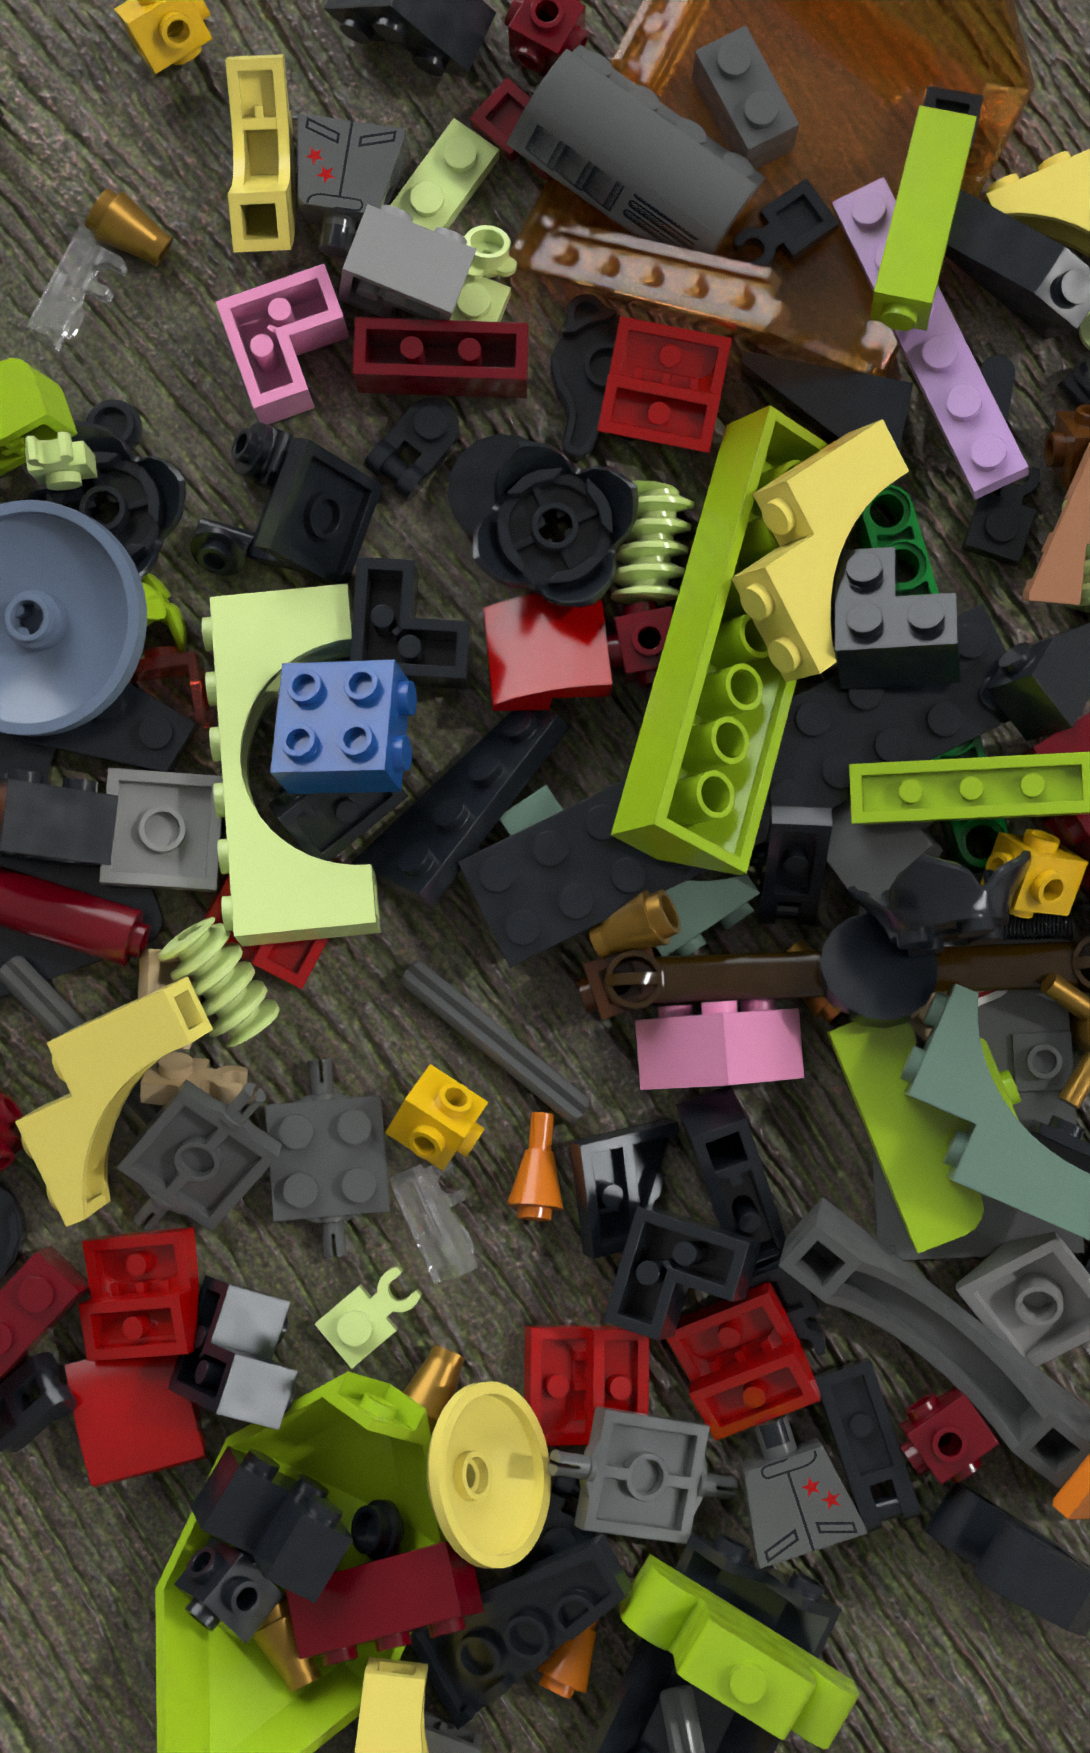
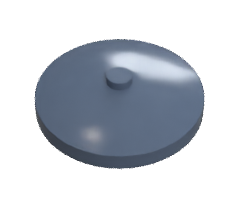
(66, 618)

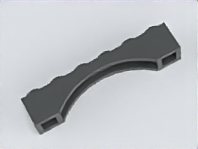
(864, 1277)

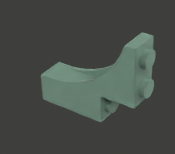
(697, 902)
(996, 1150)

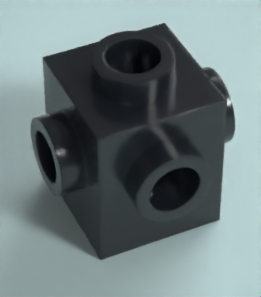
(227, 1590)

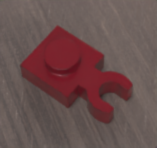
(498, 118)

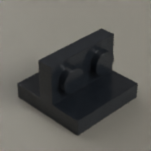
(315, 514)

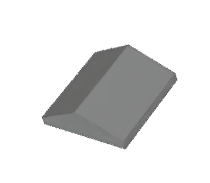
(1032, 1296)

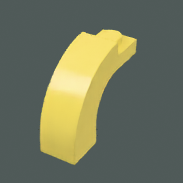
(263, 155)

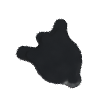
(582, 369)

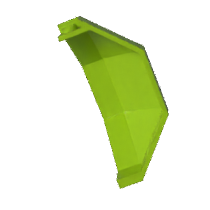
(225, 1693)

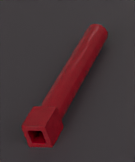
(71, 917)

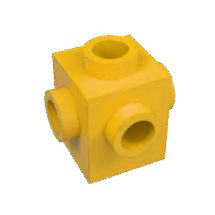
(165, 30)
(1050, 866)
(438, 1118)

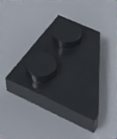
(614, 1177)

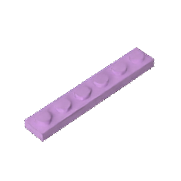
(938, 358)

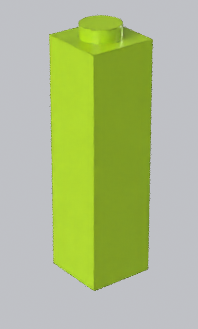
(922, 219)

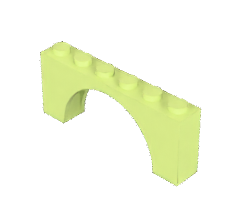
(273, 886)

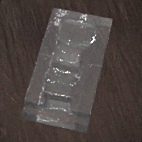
(60, 307)
(439, 1236)

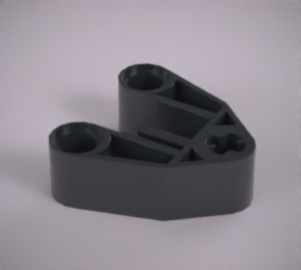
(1014, 1558)

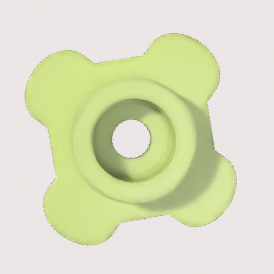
(492, 253)

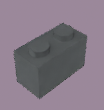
(744, 98)

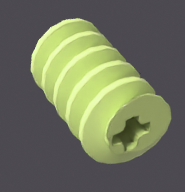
(652, 546)
(222, 980)

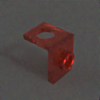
(168, 662)

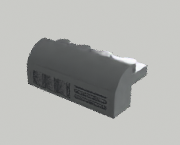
(632, 155)

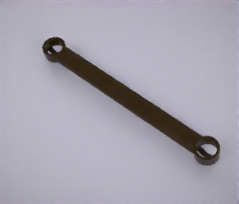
(796, 973)

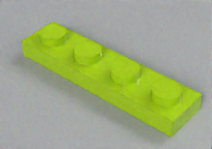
(970, 788)

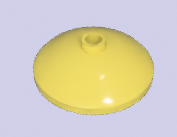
(489, 1475)

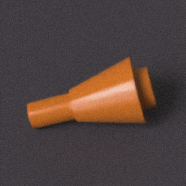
(537, 1184)
(570, 1665)

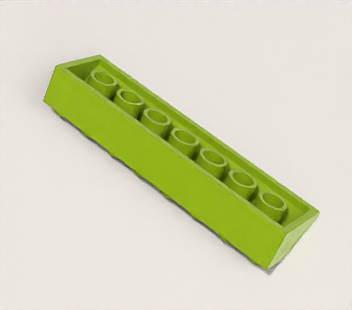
(716, 694)

